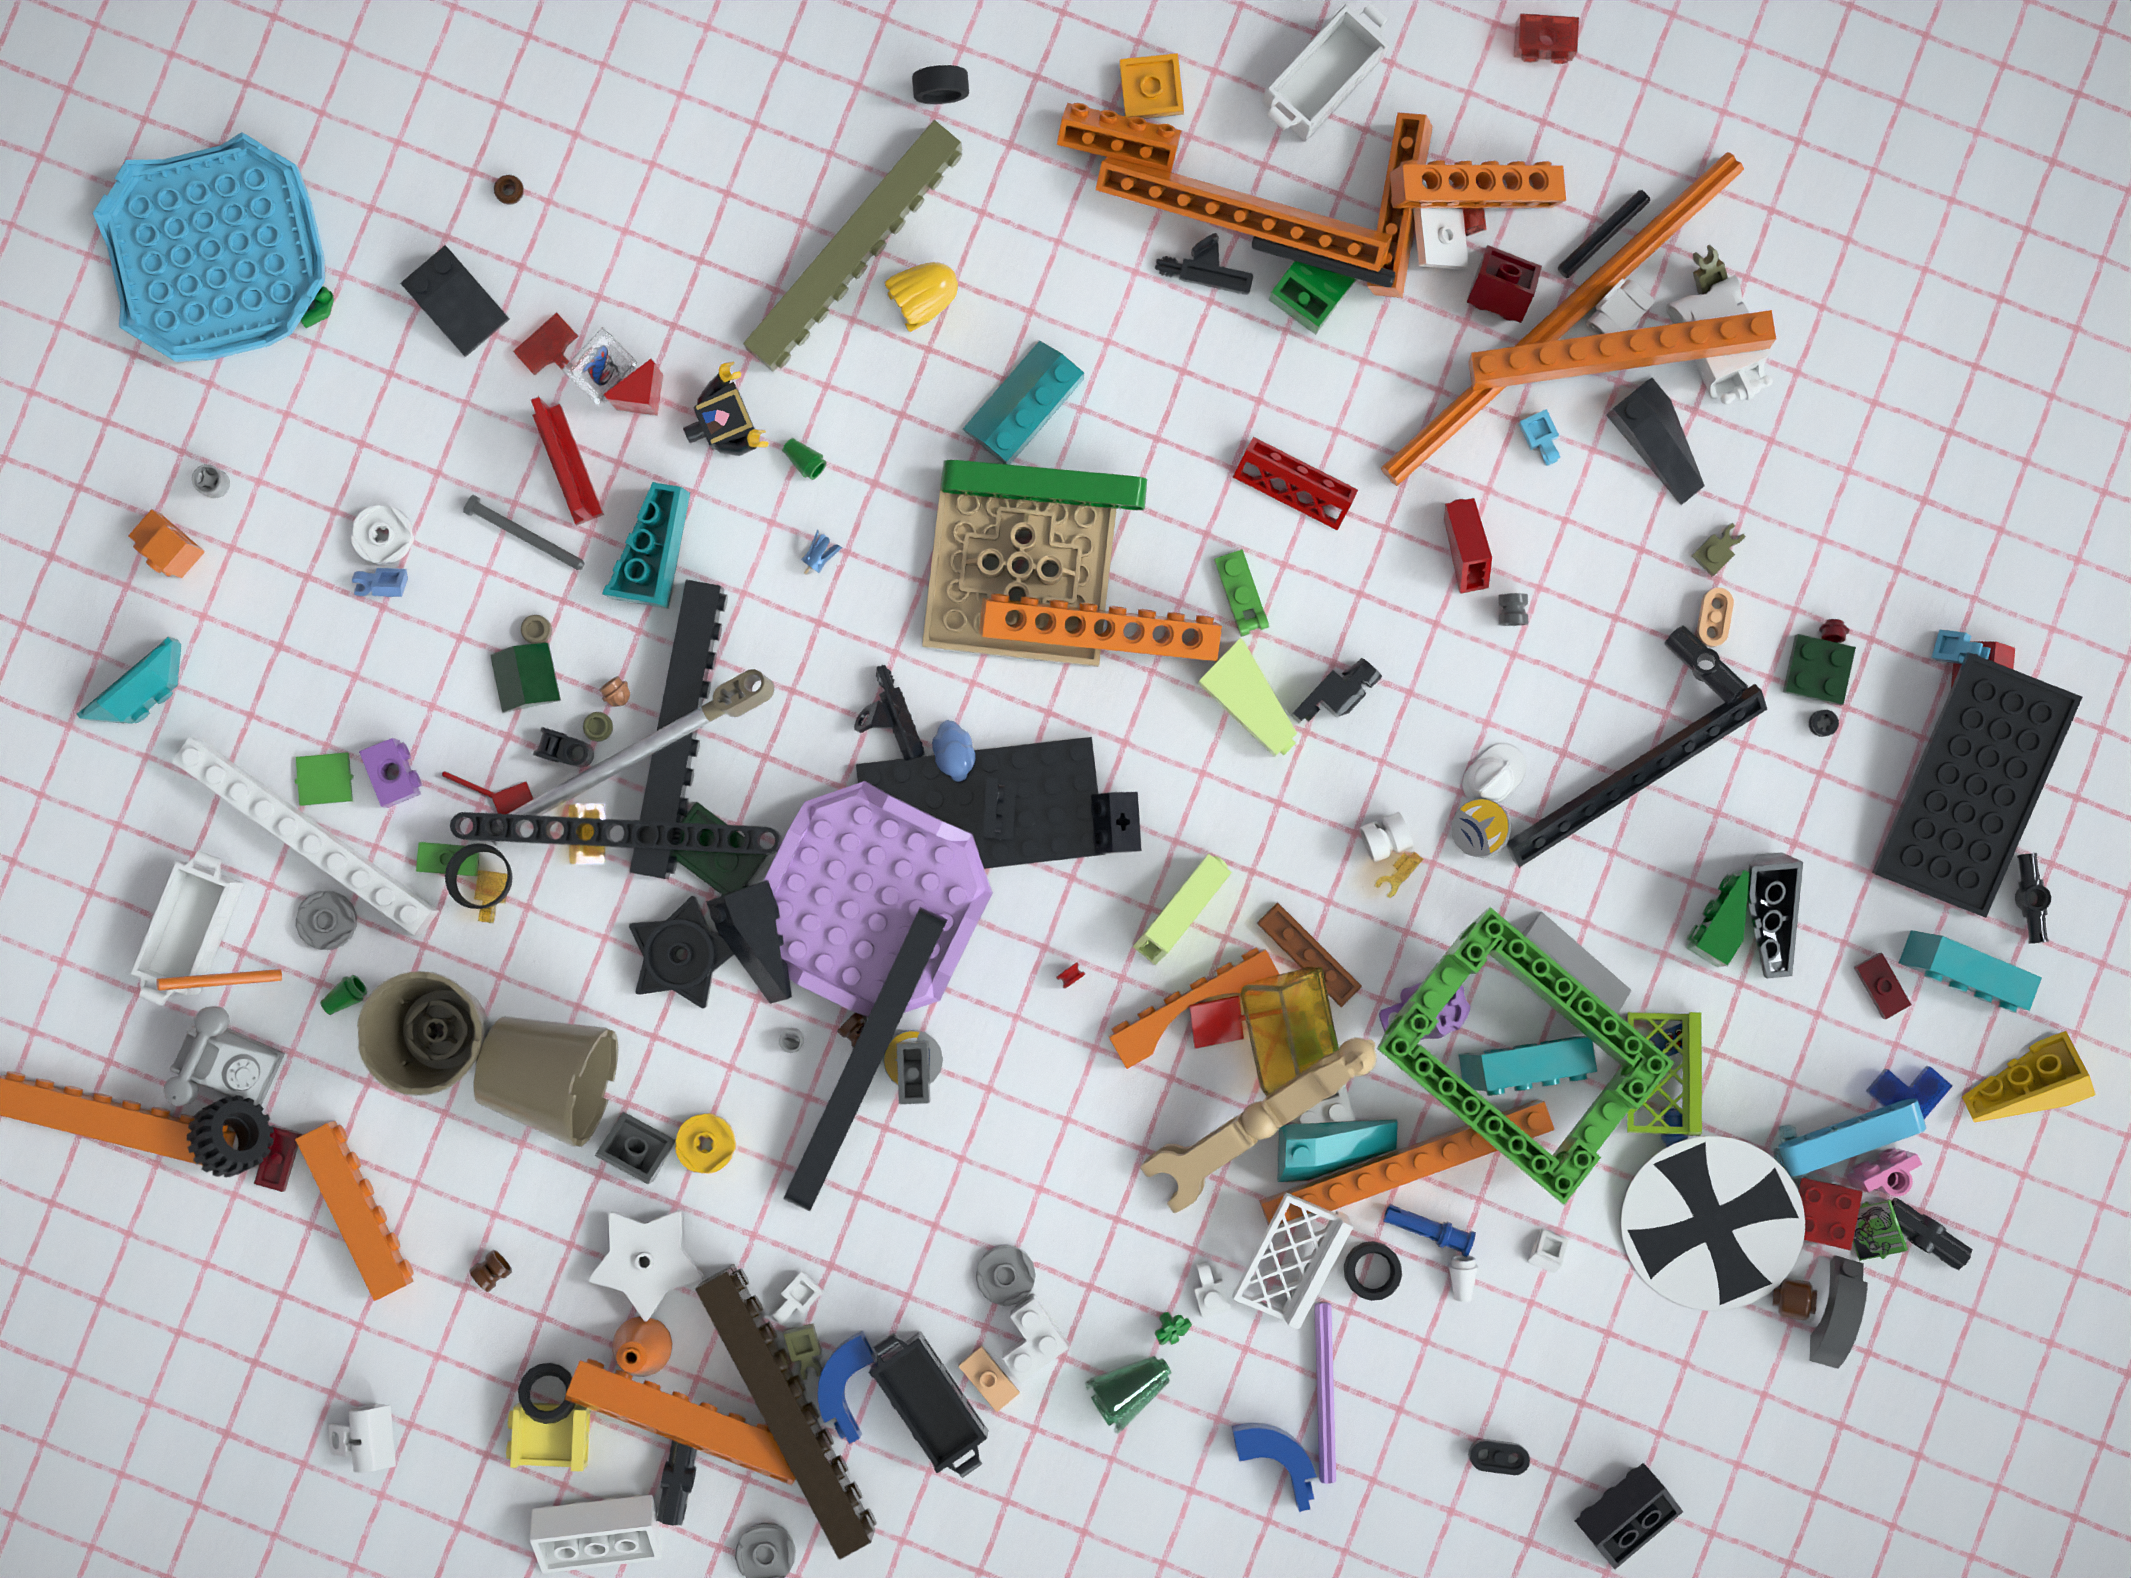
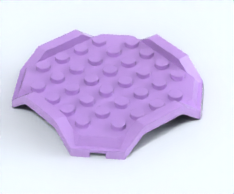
(853, 885)

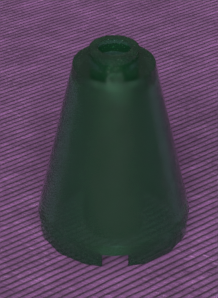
(1128, 1390)

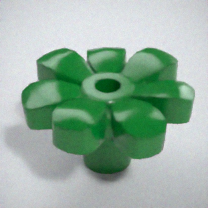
(1172, 1328)

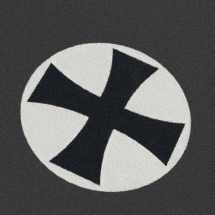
(1713, 1223)

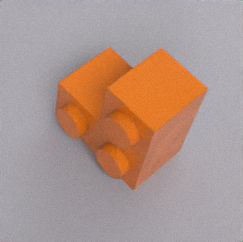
(165, 545)

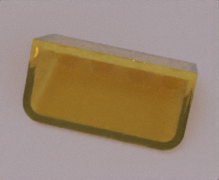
(1288, 1024)

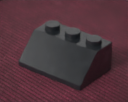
(1628, 1515)

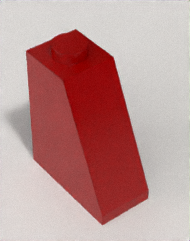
(1468, 545)

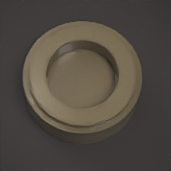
(536, 629)

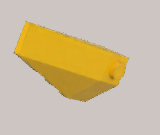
(2038, 1081)

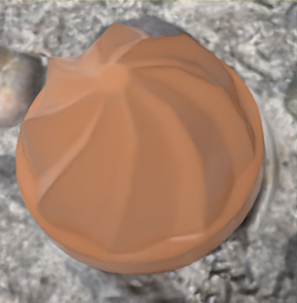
(615, 692)

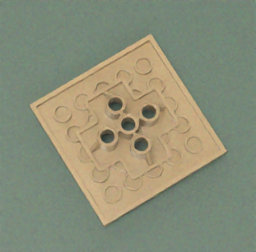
(979, 527)

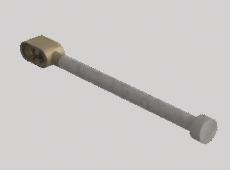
(729, 698)

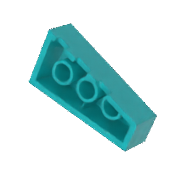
(652, 549)
(1970, 970)
(1529, 1064)

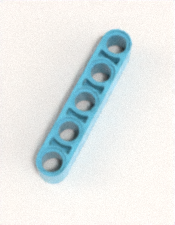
(1852, 1137)

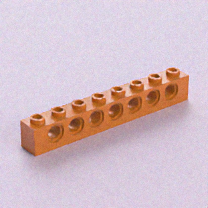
(1203, 645)

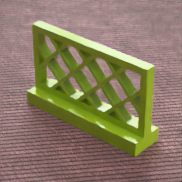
(1691, 1075)

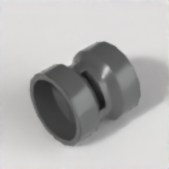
(1513, 609)

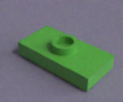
(436, 856)

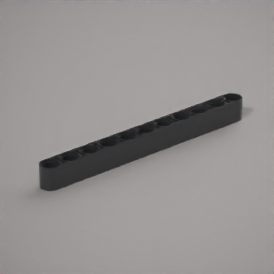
(602, 828)
(865, 1059)

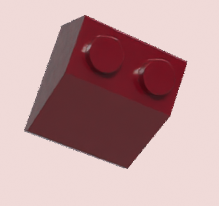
(1504, 284)

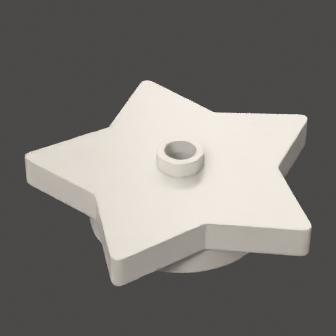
(658, 1241)

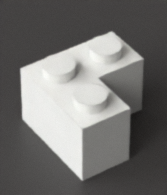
(1040, 1343)

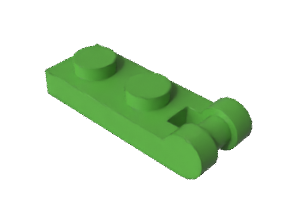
(1241, 592)

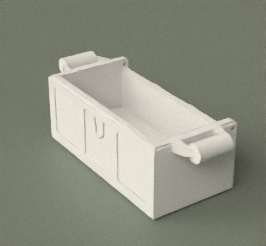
(1326, 70)
(186, 925)

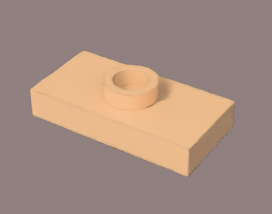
(989, 1378)

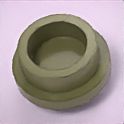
(598, 726)

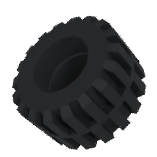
(249, 1126)

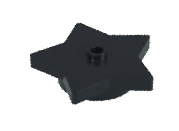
(659, 947)

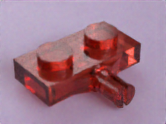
(547, 345)

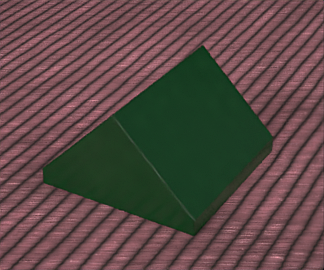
(525, 676)

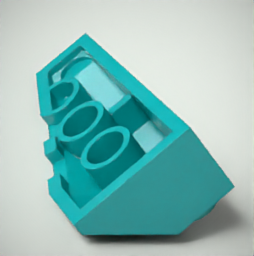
(1322, 1148)

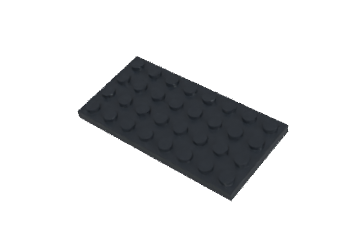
(1977, 784)
(1051, 797)

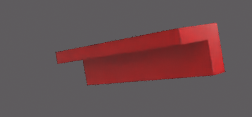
(1299, 474)

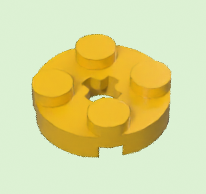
(722, 1146)

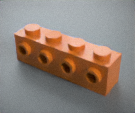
(1119, 136)

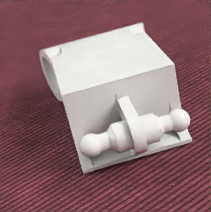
(1726, 372)

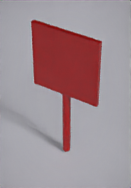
(1216, 1022)

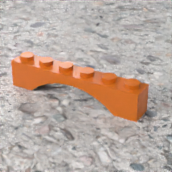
(1140, 1038)

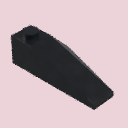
(1655, 433)
(1774, 910)
(749, 928)

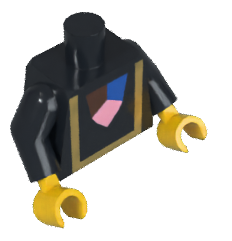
(724, 417)

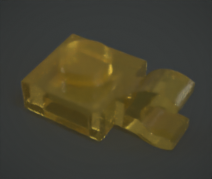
(1404, 867)
(488, 888)

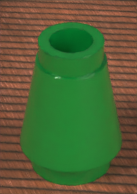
(805, 459)
(344, 994)

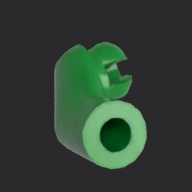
(321, 310)

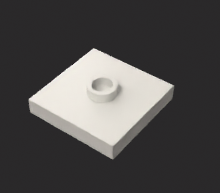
(1441, 238)

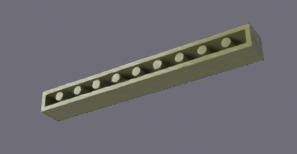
(853, 246)

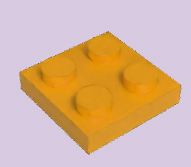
(1151, 86)

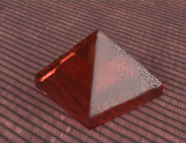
(1474, 220)

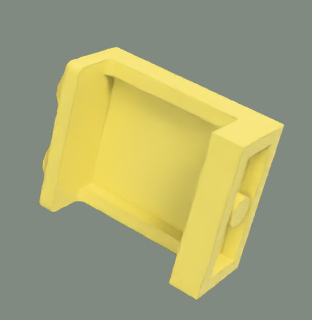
(549, 1444)

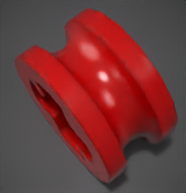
(1070, 975)

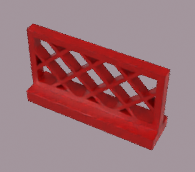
(566, 461)

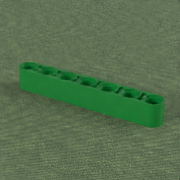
(1043, 485)

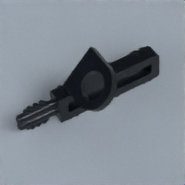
(1205, 268)
(892, 714)

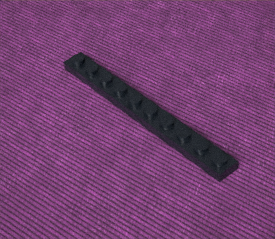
(1636, 776)

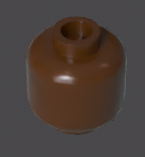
(1795, 1299)

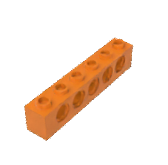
(1411, 193)

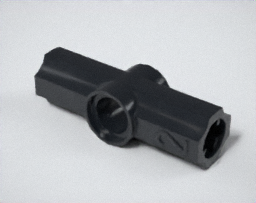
(1719, 678)
(1931, 1236)
(677, 1484)

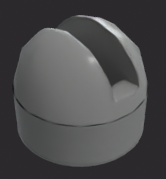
(790, 1045)

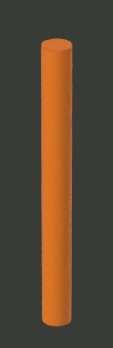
(218, 979)

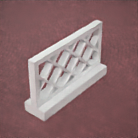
(1317, 1264)

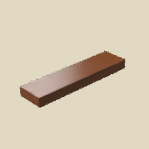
(1308, 952)

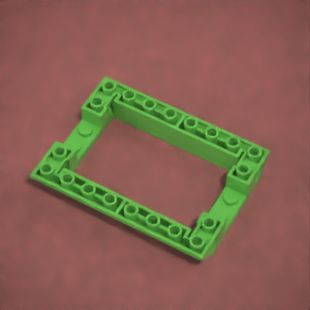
(1639, 1059)

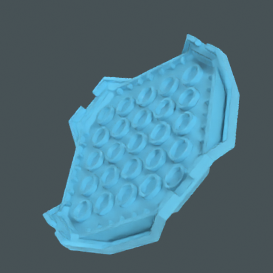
(212, 249)

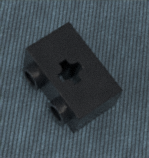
(1116, 822)

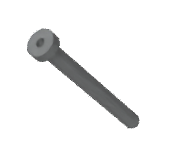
(474, 507)

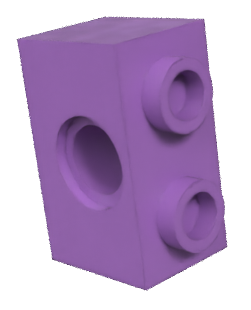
(377, 761)

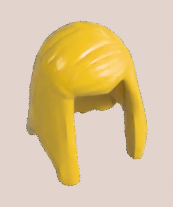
(922, 292)

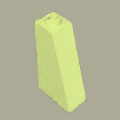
(1248, 698)
(1182, 909)

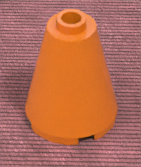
(642, 1346)

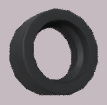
(940, 84)
(1375, 1293)
(525, 1386)

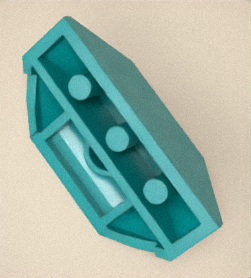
(139, 688)

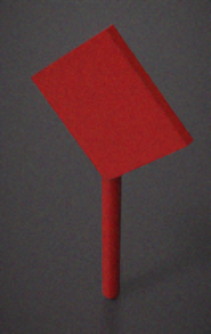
(504, 800)

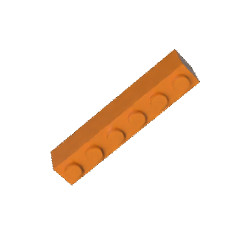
(1409, 142)
(355, 1210)

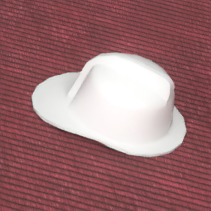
(1495, 773)

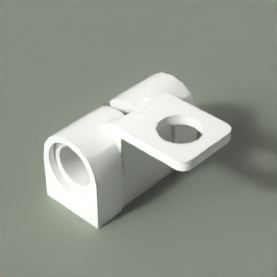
(1620, 308)
(366, 1438)

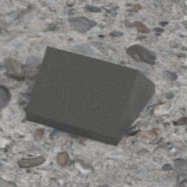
(636, 1148)

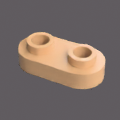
(1714, 618)

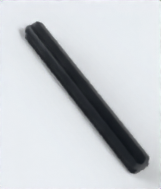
(1384, 277)

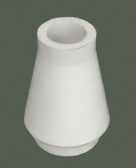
(1463, 1276)

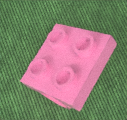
(1892, 1163)

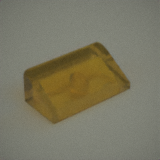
(587, 854)

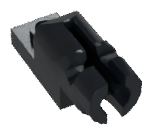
(1339, 693)

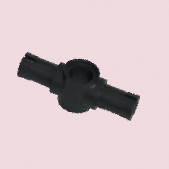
(2030, 882)

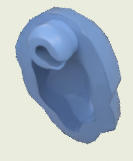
(953, 750)

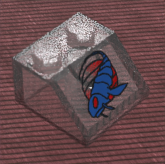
(600, 366)

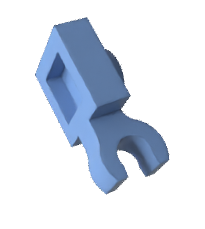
(384, 582)

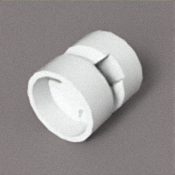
(1386, 837)

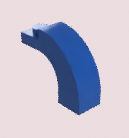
(842, 1364)
(1269, 1441)

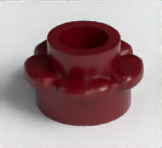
(1834, 630)

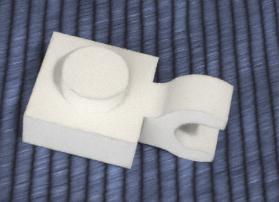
(1211, 1294)
(800, 1295)

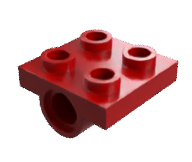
(1829, 1212)

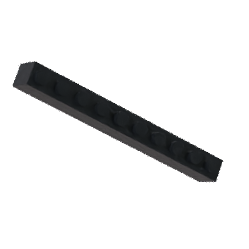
(683, 693)

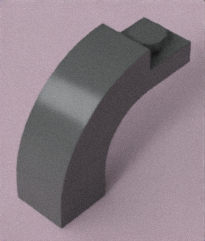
(1843, 1313)

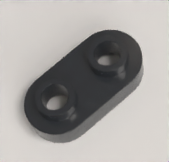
(1498, 1457)

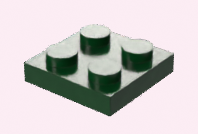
(1819, 669)

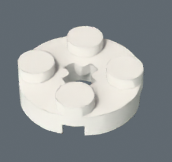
(399, 535)

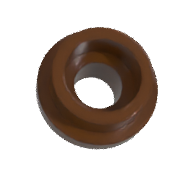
(504, 182)

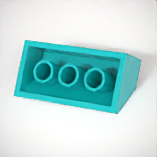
(1024, 402)

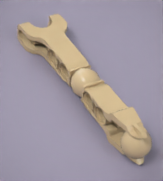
(1258, 1121)

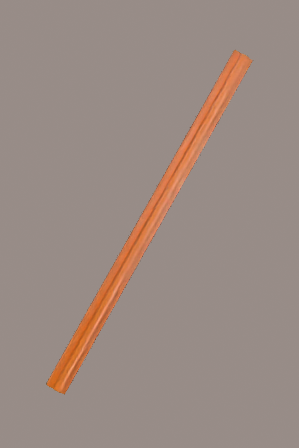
(1570, 311)

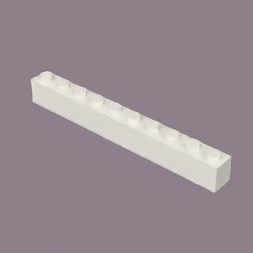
(305, 836)

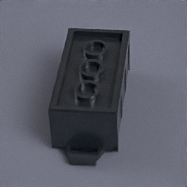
(929, 1402)

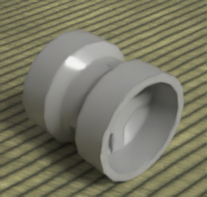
(205, 478)

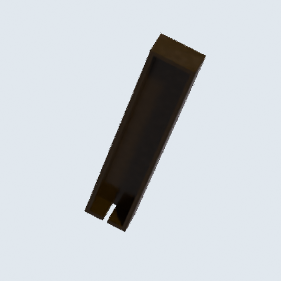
(787, 1411)

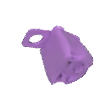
(1450, 1017)

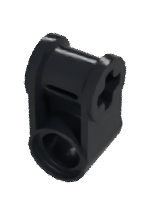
(559, 747)

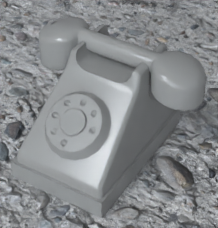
(221, 1061)

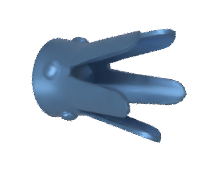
(815, 556)

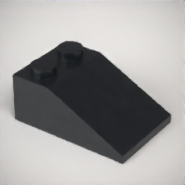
(455, 301)

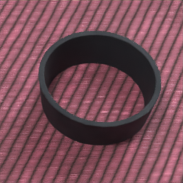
(454, 865)

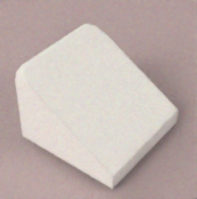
(1548, 1251)

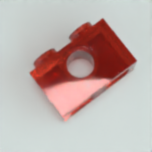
(1561, 30)

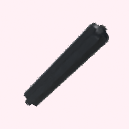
(1603, 233)

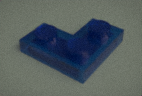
(1927, 1088)

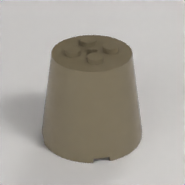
(401, 1038)
(547, 1075)

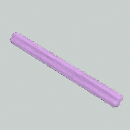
(1325, 1392)

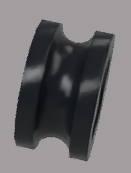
(1830, 729)

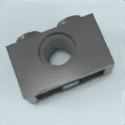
(913, 1072)

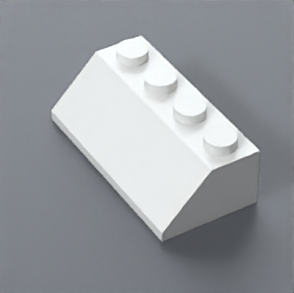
(596, 1533)

